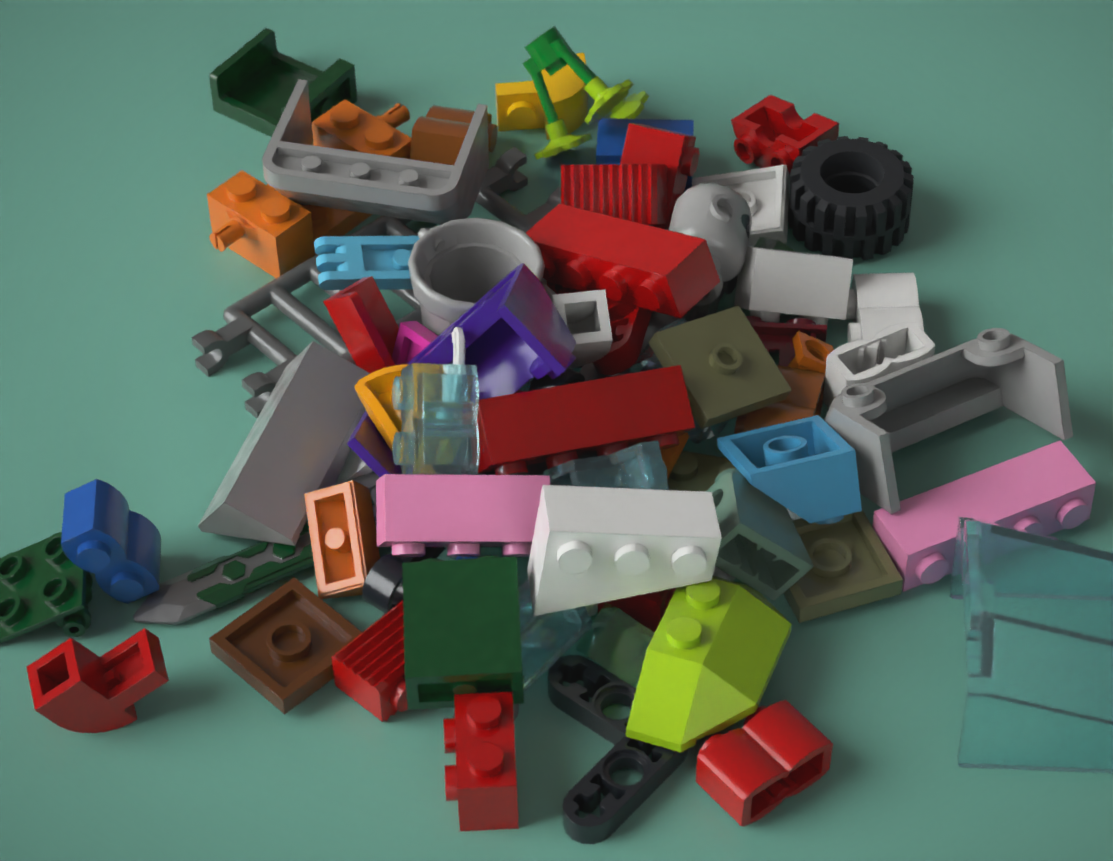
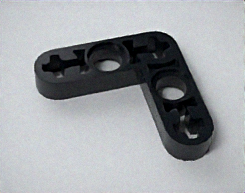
(619, 799)

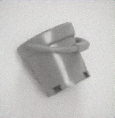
(464, 261)

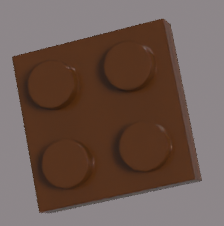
(284, 644)

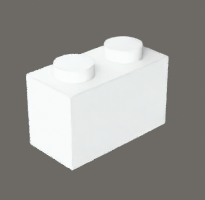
(794, 284)

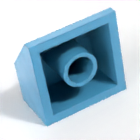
(800, 467)

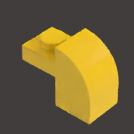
(521, 109)

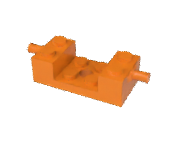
(282, 233)

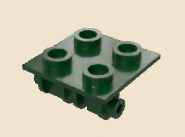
(42, 588)

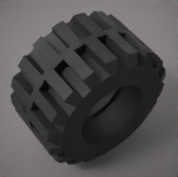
(850, 198)

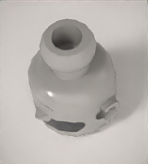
(720, 218)

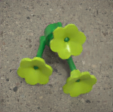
(553, 53)

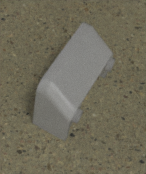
(373, 181)
(943, 393)

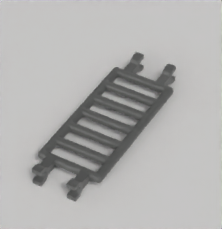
(244, 330)

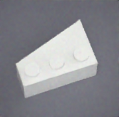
(618, 544)

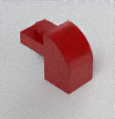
(94, 691)

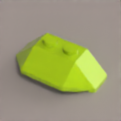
(706, 663)

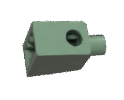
(757, 537)

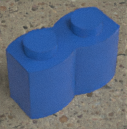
(111, 541)

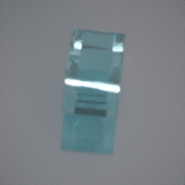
(631, 468)

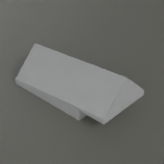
(290, 450)

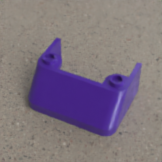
(508, 337)

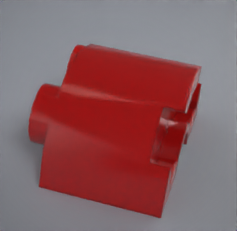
(775, 133)

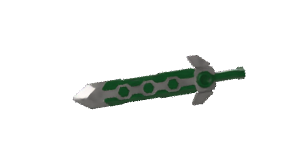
(232, 576)

